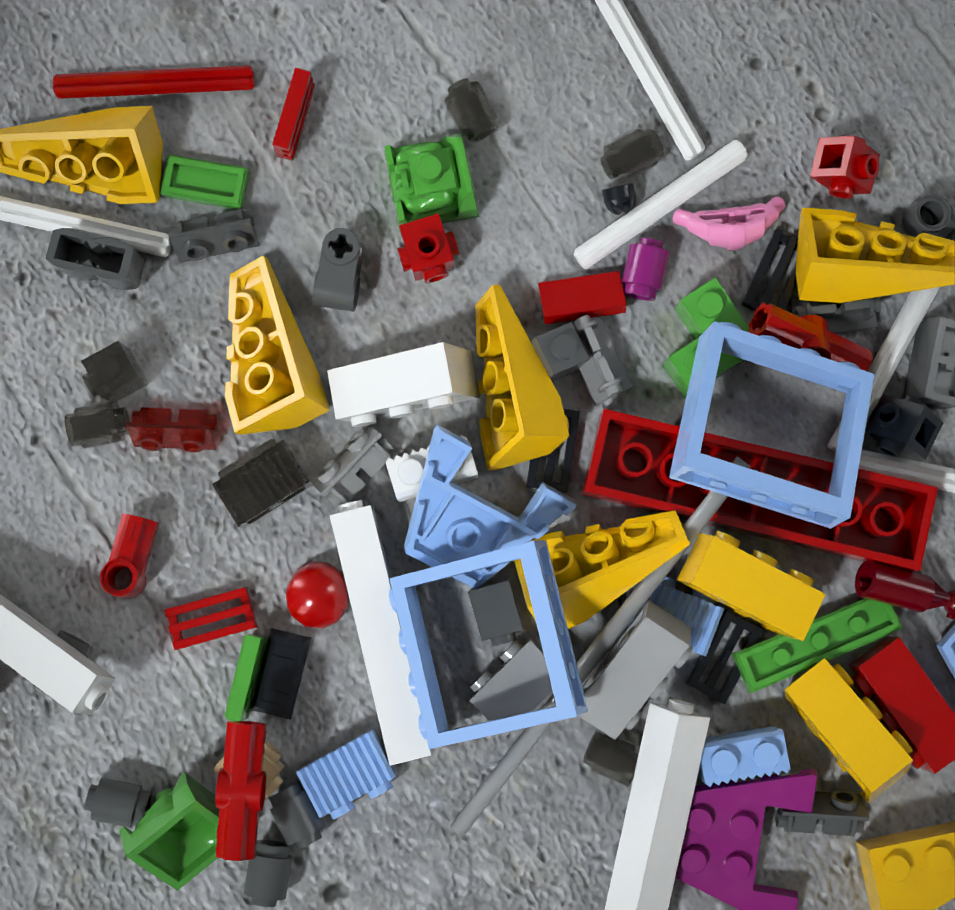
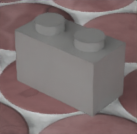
(515, 686)

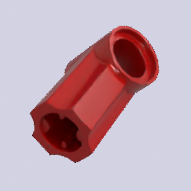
(132, 551)

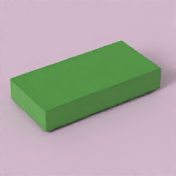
(204, 182)
(245, 677)

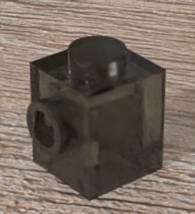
(113, 373)

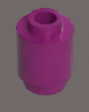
(645, 269)

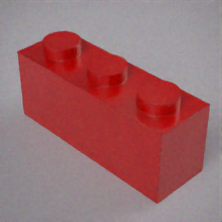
(907, 702)

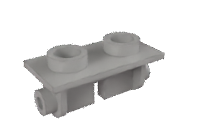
(604, 371)
(341, 474)

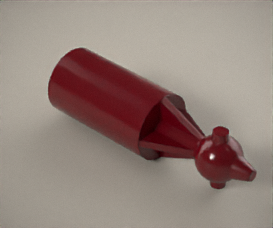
(902, 588)

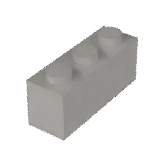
(635, 669)

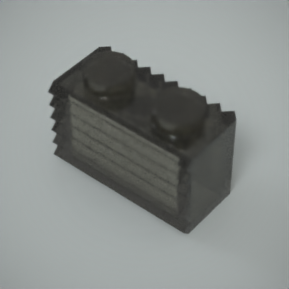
(262, 482)

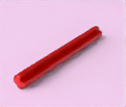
(153, 82)

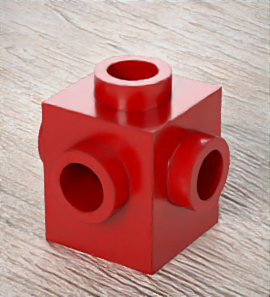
(845, 166)
(423, 236)

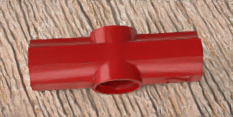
(809, 333)
(241, 790)

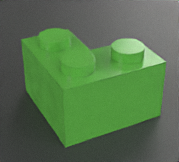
(697, 313)

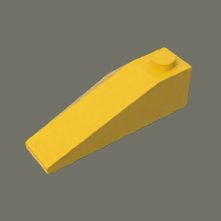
(95, 151)
(859, 261)
(271, 367)
(521, 401)
(607, 562)

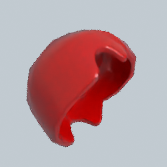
(317, 595)

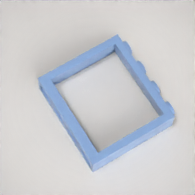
(754, 486)
(551, 628)

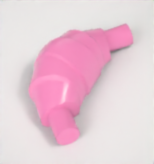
(732, 226)

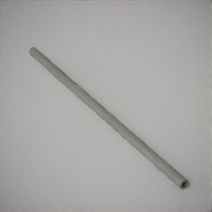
(587, 663)

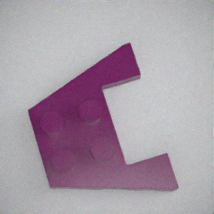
(725, 838)

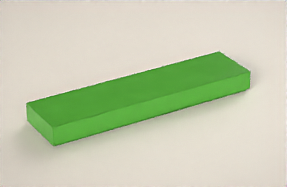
(827, 638)

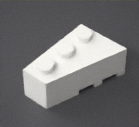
(403, 383)

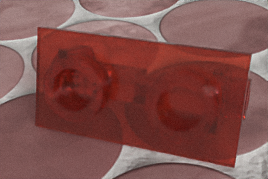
(153, 429)

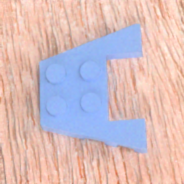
(457, 524)

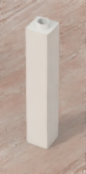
(378, 630)
(51, 662)
(658, 807)

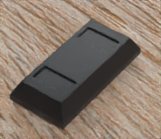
(281, 673)

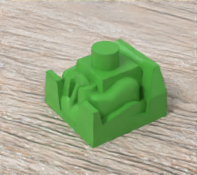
(431, 180)
(176, 833)

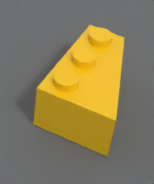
(752, 585)
(850, 728)
(910, 868)

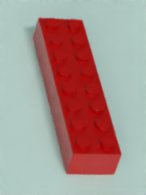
(633, 468)

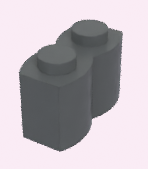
(92, 259)

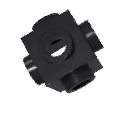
(903, 426)

